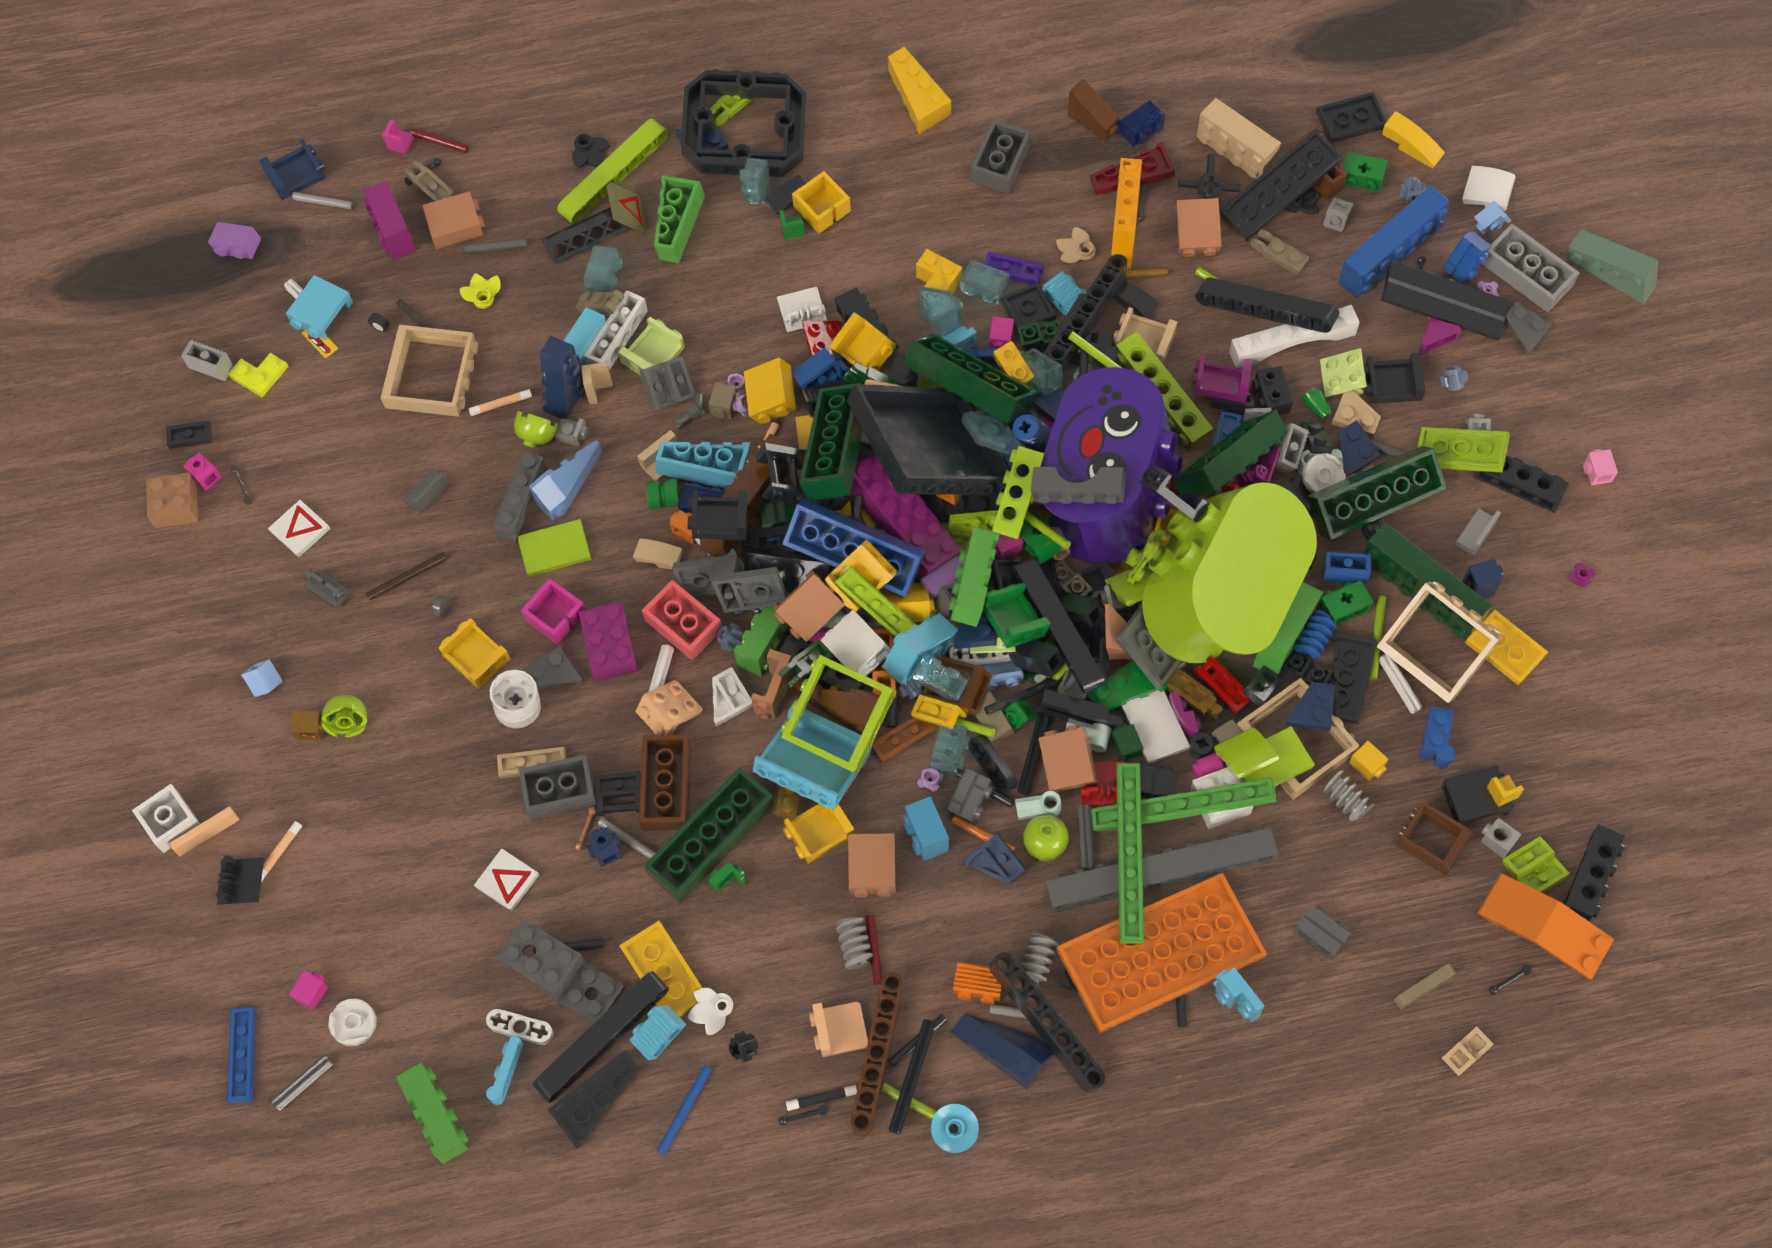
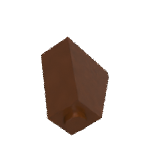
(1092, 111)

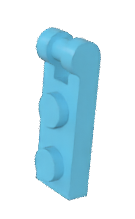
(505, 1070)

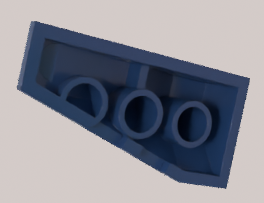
(1009, 1050)

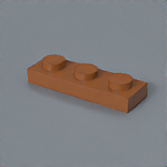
(902, 738)

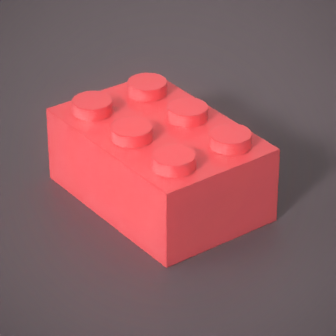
(682, 620)

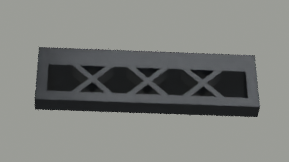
(577, 229)

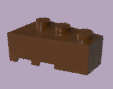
(1333, 180)

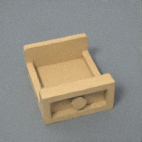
(1155, 334)

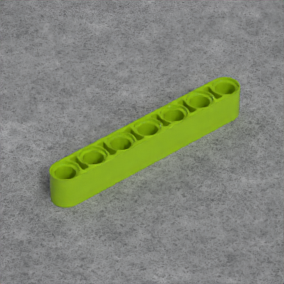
(613, 169)

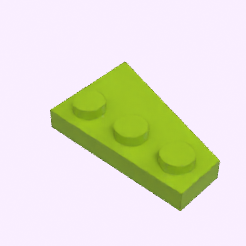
(962, 524)

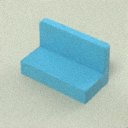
(963, 338)

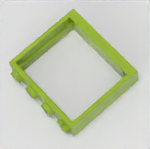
(870, 730)

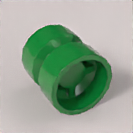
(661, 494)

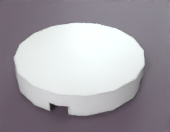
(1322, 472)
(352, 1022)

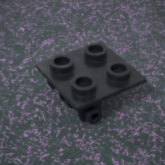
(239, 880)

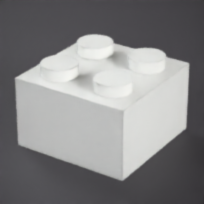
(1216, 779)
(165, 817)

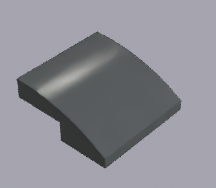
(667, 383)

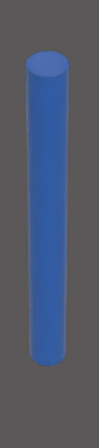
(683, 1111)

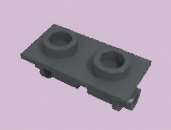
(326, 587)

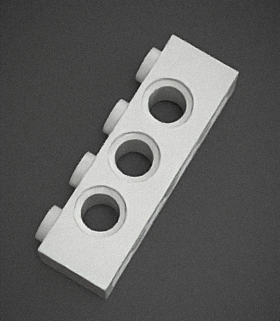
(617, 330)

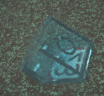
(940, 310)

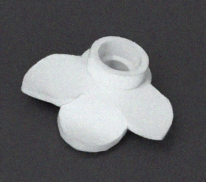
(707, 1012)

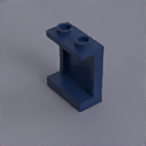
(294, 171)

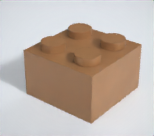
(172, 500)

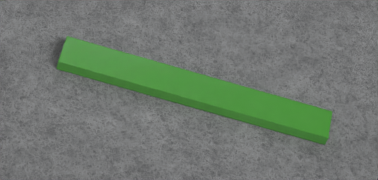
(1191, 803)
(1129, 853)

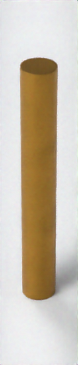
(1142, 273)

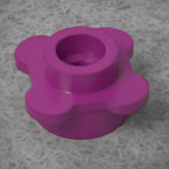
(1578, 579)

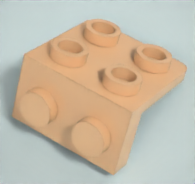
(667, 707)
(839, 1028)

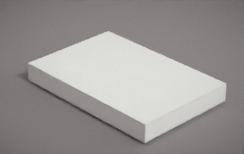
(1156, 726)

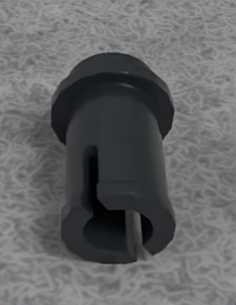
(891, 716)

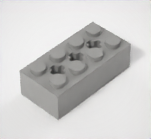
(1530, 268)

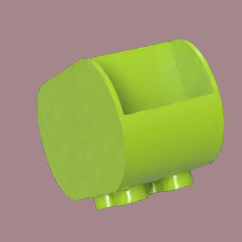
(1229, 574)

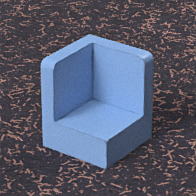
(262, 678)

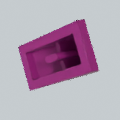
(1438, 335)

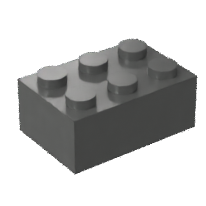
(1000, 156)
(557, 787)

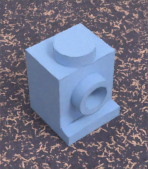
(1491, 218)

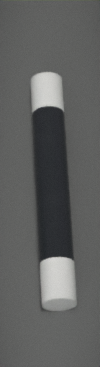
(821, 1097)

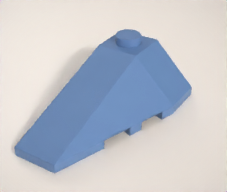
(558, 488)

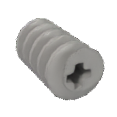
(1347, 797)
(852, 942)
(1037, 957)

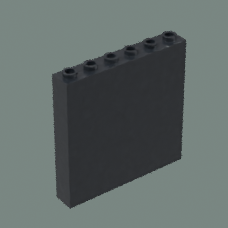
(925, 442)

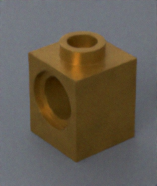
(307, 725)

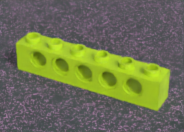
(1191, 436)

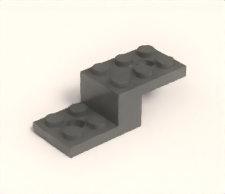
(728, 581)
(560, 972)

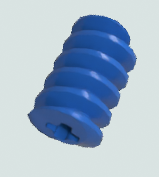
(1031, 431)
(1315, 634)

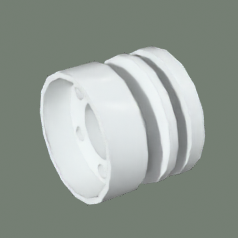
(509, 689)

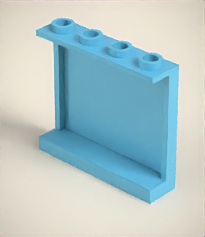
(805, 771)

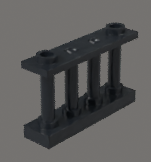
(793, 459)

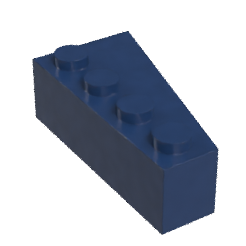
(560, 377)

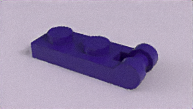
(1016, 267)

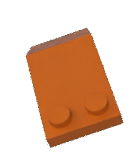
(1546, 924)

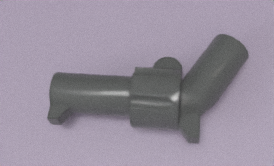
(693, 411)

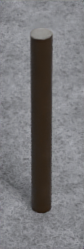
(406, 576)

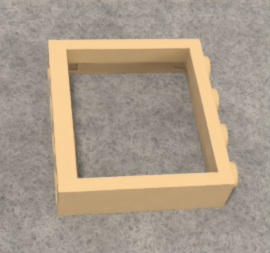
(395, 369)
(1415, 667)
(1337, 730)

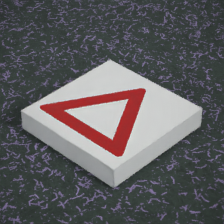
(299, 528)
(506, 880)

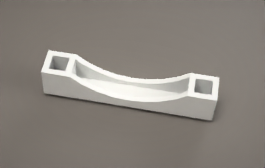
(1270, 341)

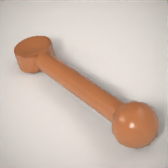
(592, 811)

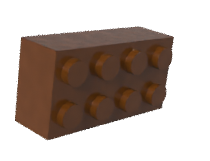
(664, 782)

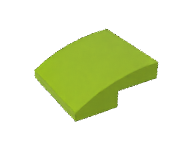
(1125, 591)
(1246, 753)
(1536, 866)

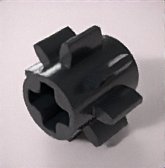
(743, 1046)

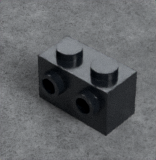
(1272, 390)

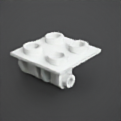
(800, 307)

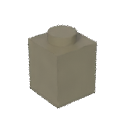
(721, 401)

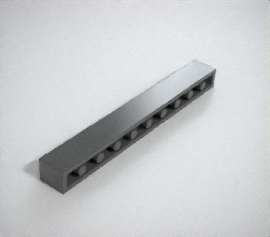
(1164, 869)

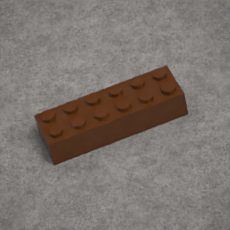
(754, 480)

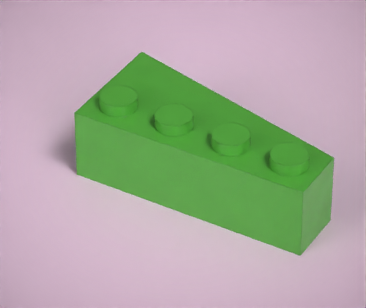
(676, 216)
(973, 577)
(1290, 630)
(756, 643)
(432, 1113)

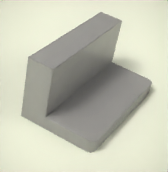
(1477, 531)

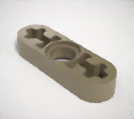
(1425, 986)

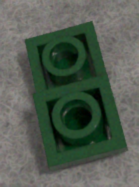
(1037, 335)
(776, 513)

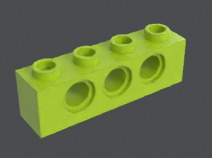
(1013, 527)

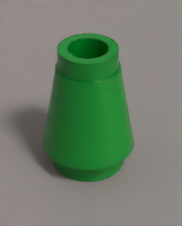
(1316, 402)

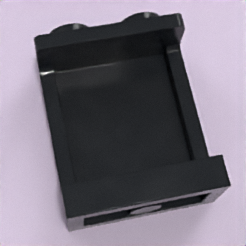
(1394, 380)
(1188, 505)
(718, 517)
(1470, 798)

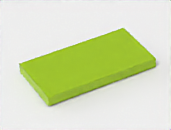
(1467, 448)

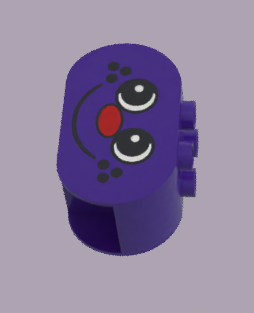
(1110, 422)

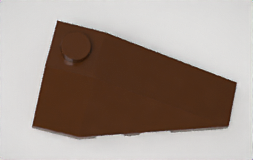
(848, 708)

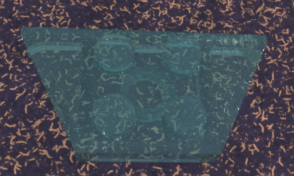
(990, 432)

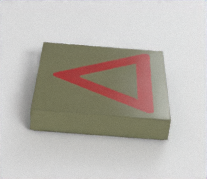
(626, 207)

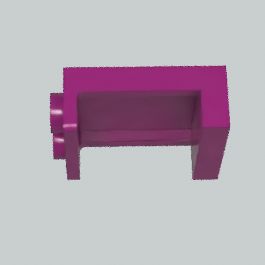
(1221, 380)

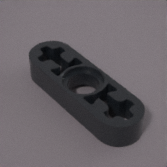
(1006, 779)

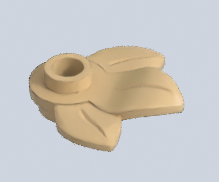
(1073, 247)

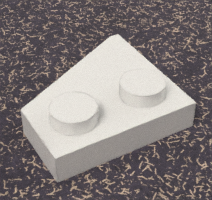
(729, 696)

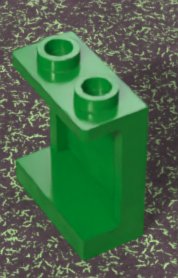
(1014, 616)

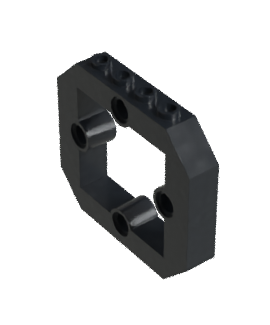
(760, 86)

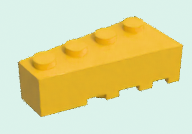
(919, 92)

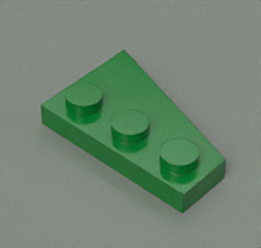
(1123, 686)

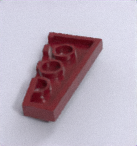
(1154, 167)

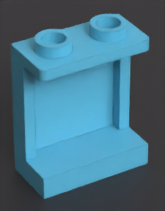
(317, 307)

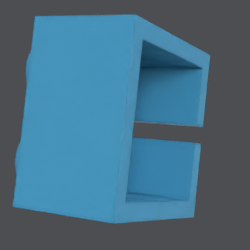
(926, 829)

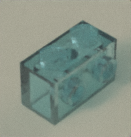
(755, 180)
(602, 269)
(984, 282)
(1045, 370)
(939, 679)
(949, 748)

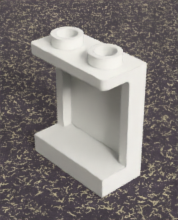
(856, 644)

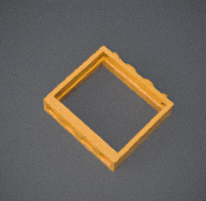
(1126, 208)

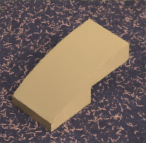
(657, 552)
(1467, 1051)

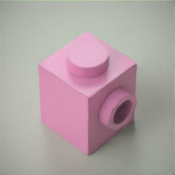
(1600, 467)

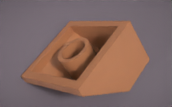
(1114, 624)

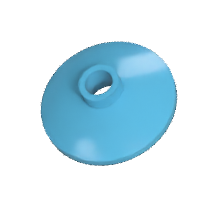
(966, 1124)

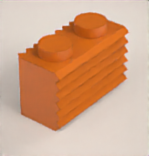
(976, 982)

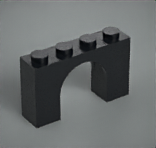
(1046, 658)

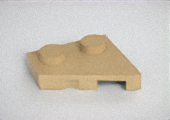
(1354, 408)

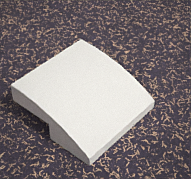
(1488, 185)

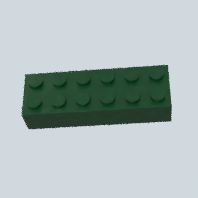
(970, 378)
(831, 446)
(1231, 455)
(1376, 492)
(1411, 568)
(709, 835)

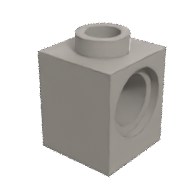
(1500, 847)

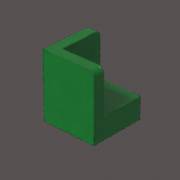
(791, 226)

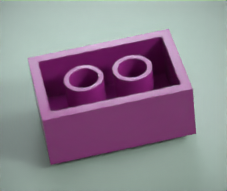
(388, 221)
(608, 641)

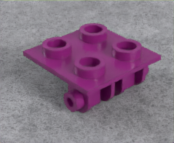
(1260, 471)

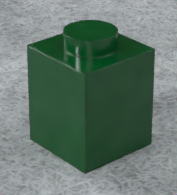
(1127, 742)

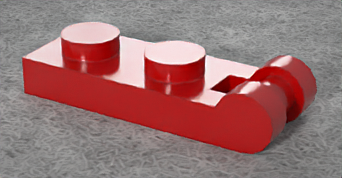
(1222, 684)

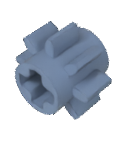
(1412, 189)
(1454, 378)
(730, 637)
(910, 688)

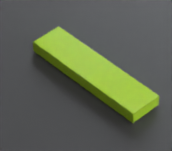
(874, 601)

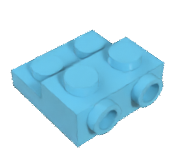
(1234, 990)

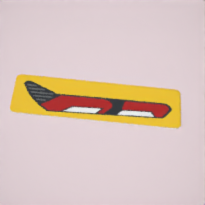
(325, 347)

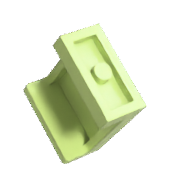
(652, 347)

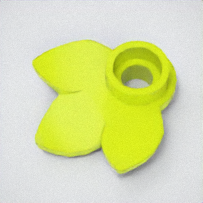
(480, 289)

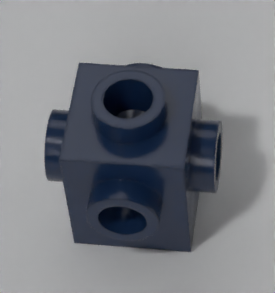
(604, 846)

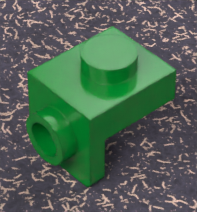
(1019, 713)
(722, 876)

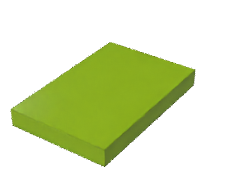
(554, 548)
(1292, 759)

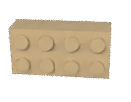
(1237, 139)

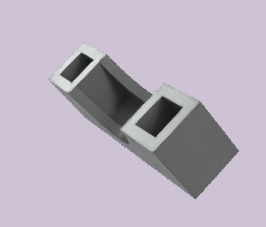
(1105, 486)
(511, 514)

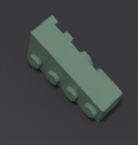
(1615, 264)

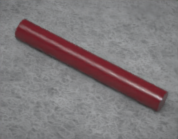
(439, 140)
(873, 941)

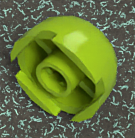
(534, 429)
(344, 716)
(1045, 837)

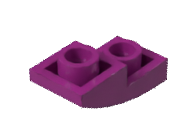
(1187, 720)

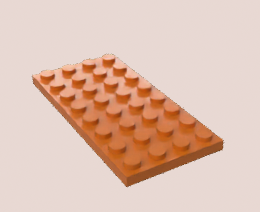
(1184, 948)

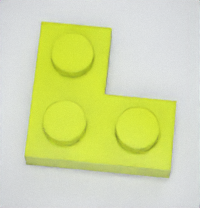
(258, 379)

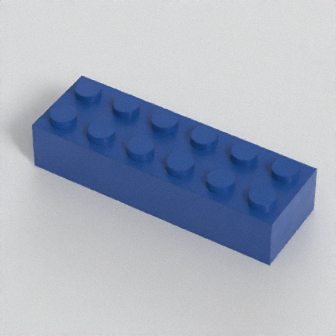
(1394, 242)
(835, 536)

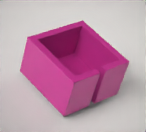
(553, 611)

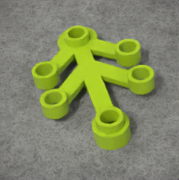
(1139, 559)

